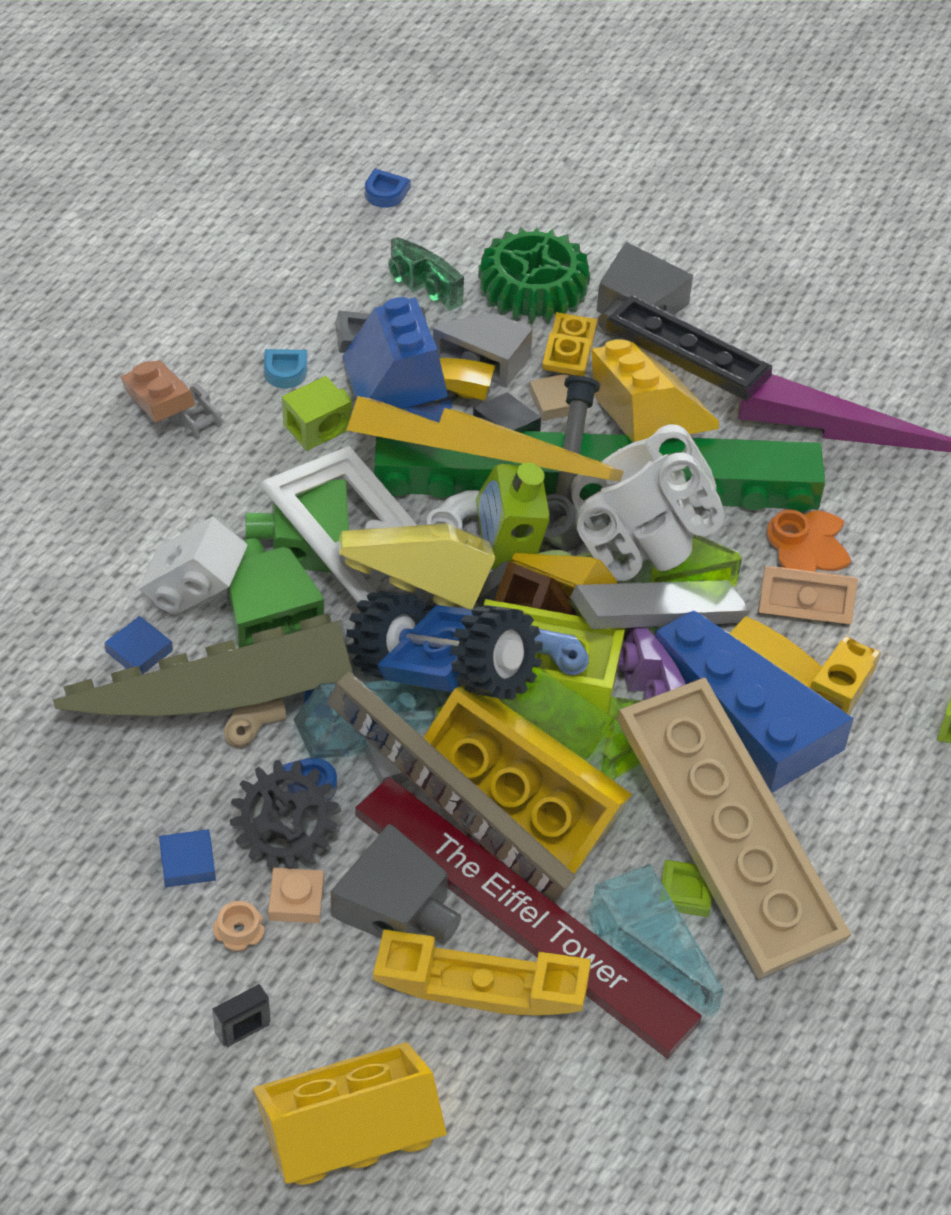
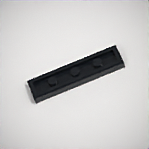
(689, 347)

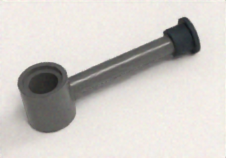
(579, 397)

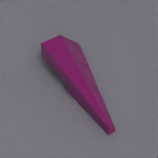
(799, 405)

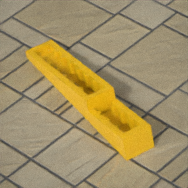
(471, 435)

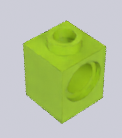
(316, 412)

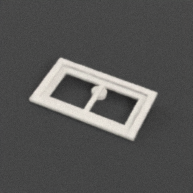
(347, 464)

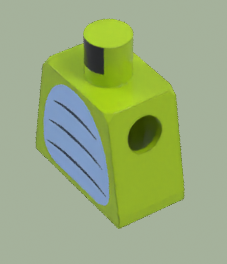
(511, 500)

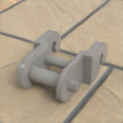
(210, 412)

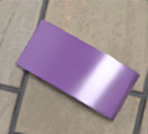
(648, 664)

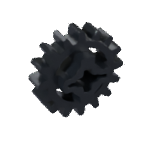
(268, 824)

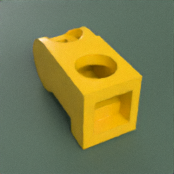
(846, 673)

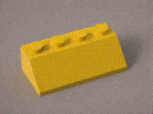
(528, 775)

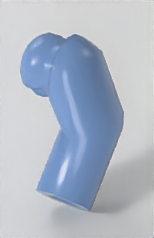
(564, 651)

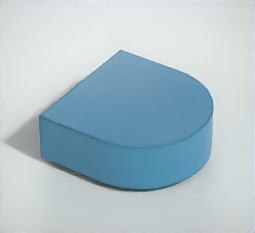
(285, 367)

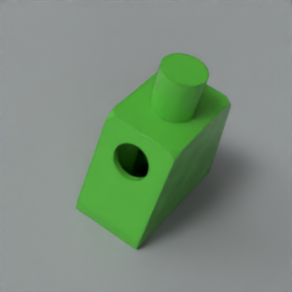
(324, 503)
(271, 593)

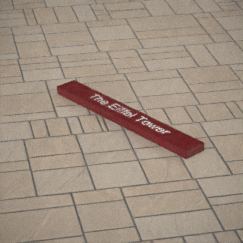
(534, 919)

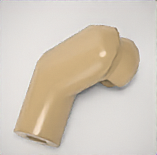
(248, 720)

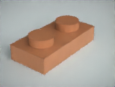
(157, 390)

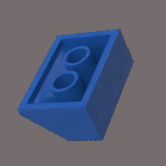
(395, 357)

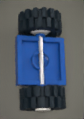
(445, 647)

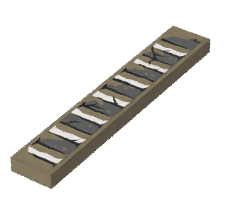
(449, 787)

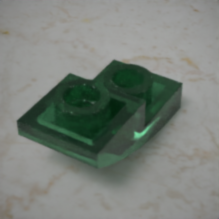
(424, 268)

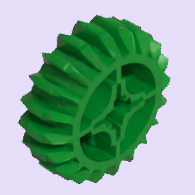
(534, 274)

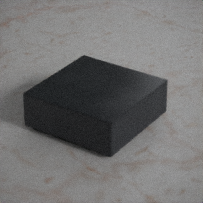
(241, 1016)

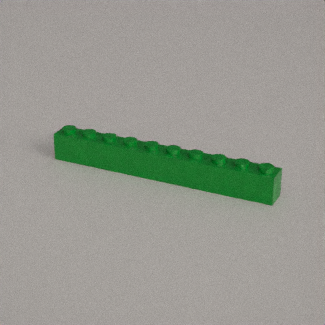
(745, 471)

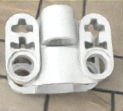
(650, 506)

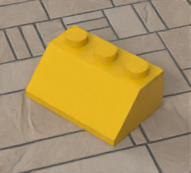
(644, 393)
(350, 1113)

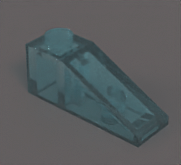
(331, 736)
(651, 934)

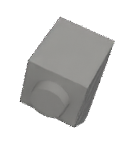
(486, 340)

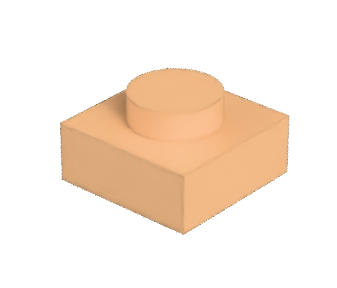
(296, 895)

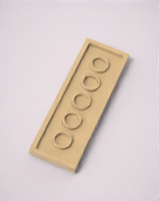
(733, 828)

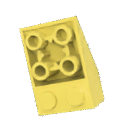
(423, 556)

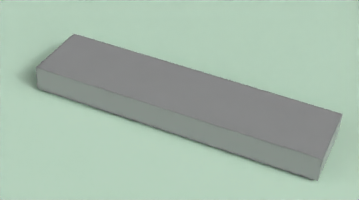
(657, 603)

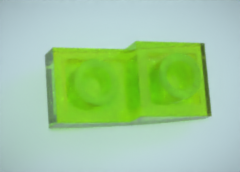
(562, 713)

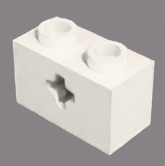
(193, 566)

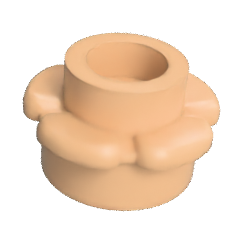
(236, 914)

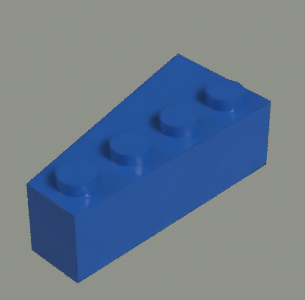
(774, 714)

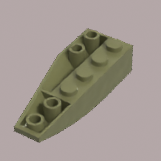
(225, 678)

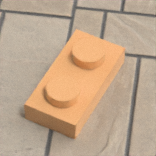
(807, 594)

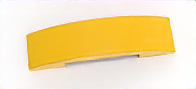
(481, 981)

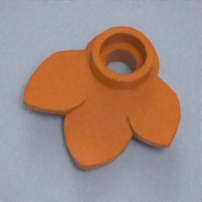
(812, 541)

